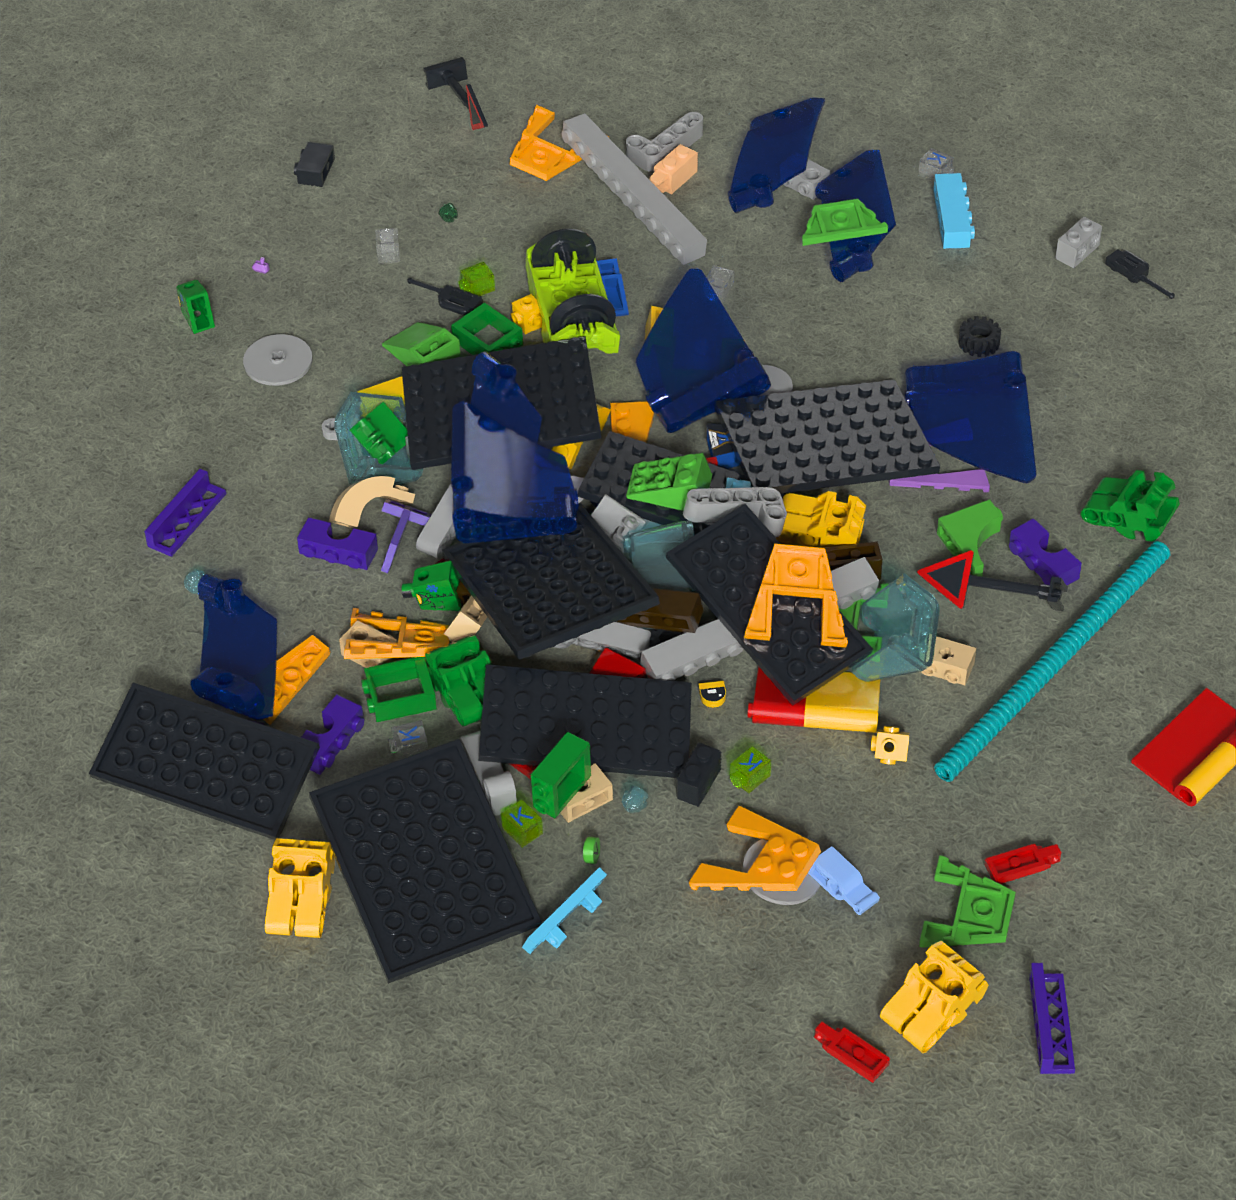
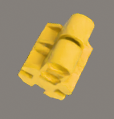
(822, 520)
(309, 891)
(925, 1006)

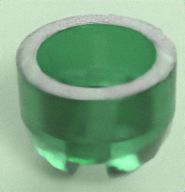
(448, 213)

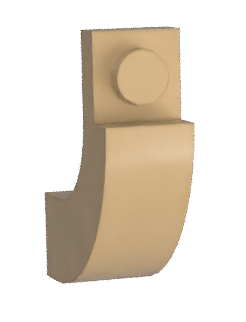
(354, 498)

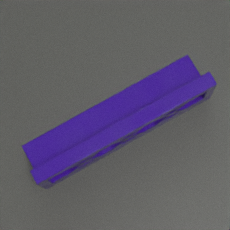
(178, 508)
(1045, 1023)

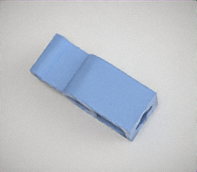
(842, 880)

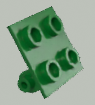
(380, 433)

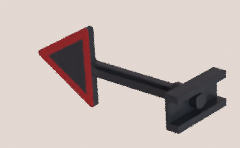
(450, 74)
(954, 577)

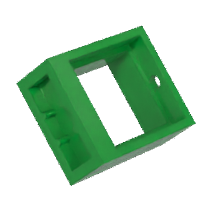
(479, 318)
(394, 673)
(561, 775)

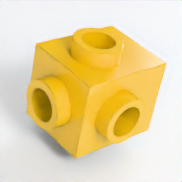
(526, 314)
(900, 742)

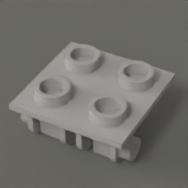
(616, 520)

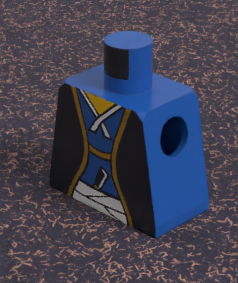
(720, 446)

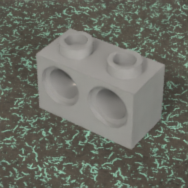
(806, 182)
(1078, 242)

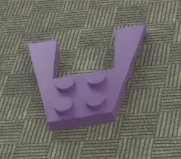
(962, 480)

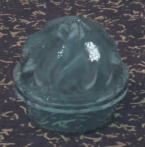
(192, 579)
(634, 799)

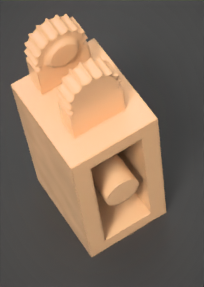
(675, 169)

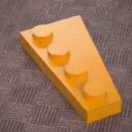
(632, 419)
(295, 670)

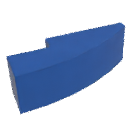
(613, 285)

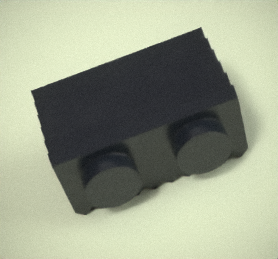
(314, 164)
(698, 774)

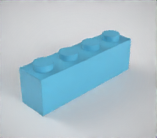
(953, 211)

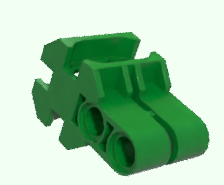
(1123, 506)
(460, 676)

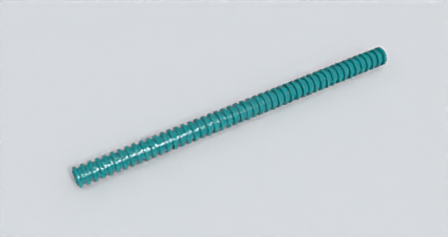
(1051, 662)

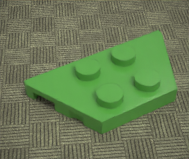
(841, 222)

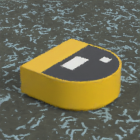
(712, 693)

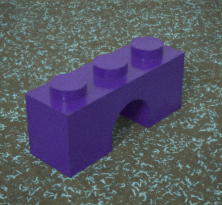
(1029, 544)
(355, 550)
(343, 720)

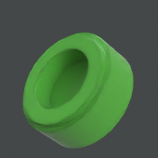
(591, 850)

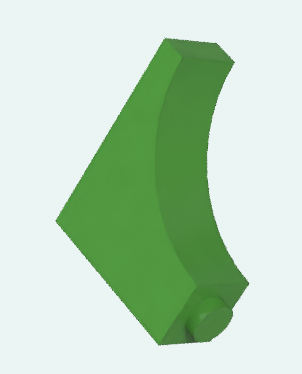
(969, 529)

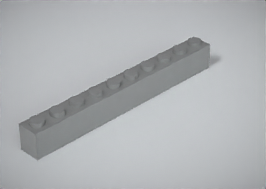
(634, 189)
(714, 642)

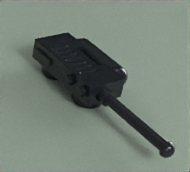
(1133, 268)
(453, 298)

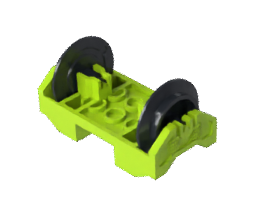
(571, 290)

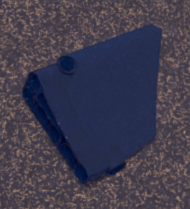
(696, 357)
(976, 413)
(506, 482)

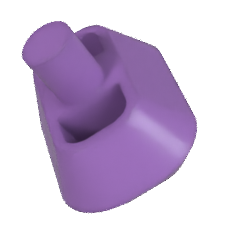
(261, 266)

